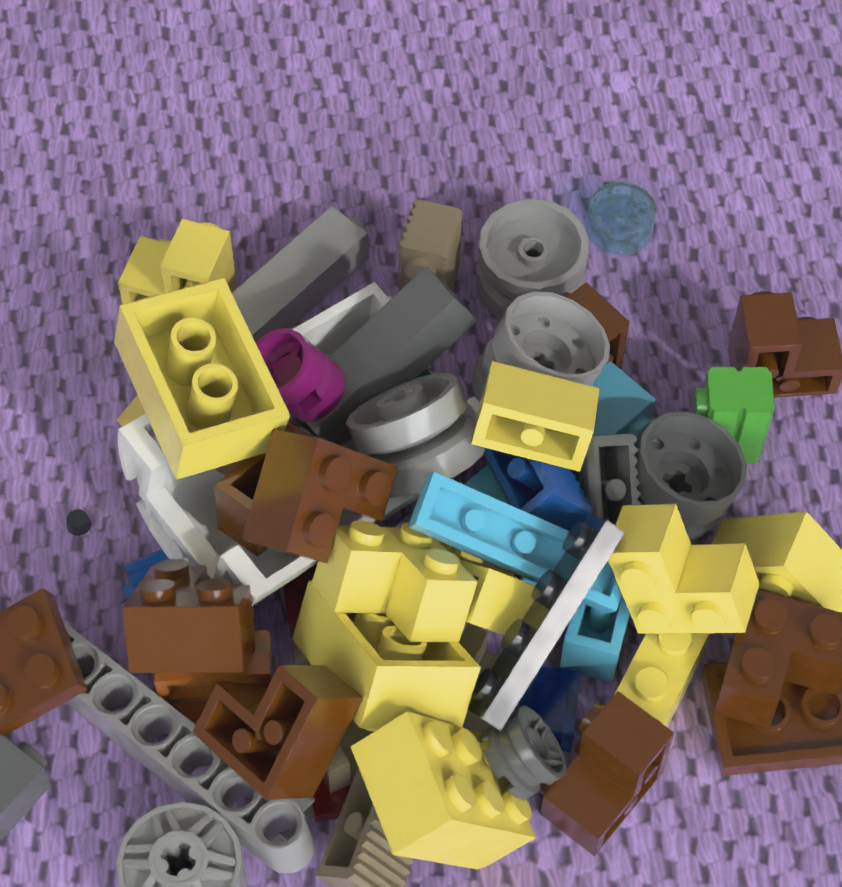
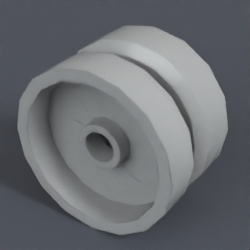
(530, 249)
(417, 430)

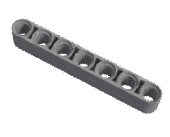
(181, 754)

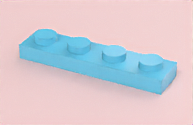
(500, 535)

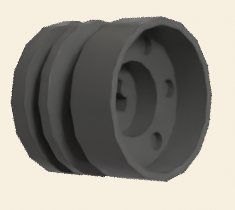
(692, 465)

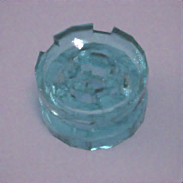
(634, 219)

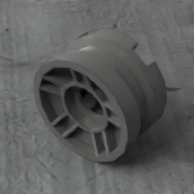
(524, 753)

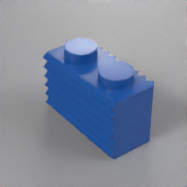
(540, 488)

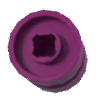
(303, 374)

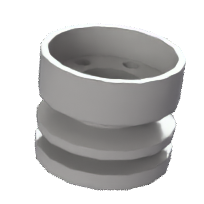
(546, 337)
(177, 835)

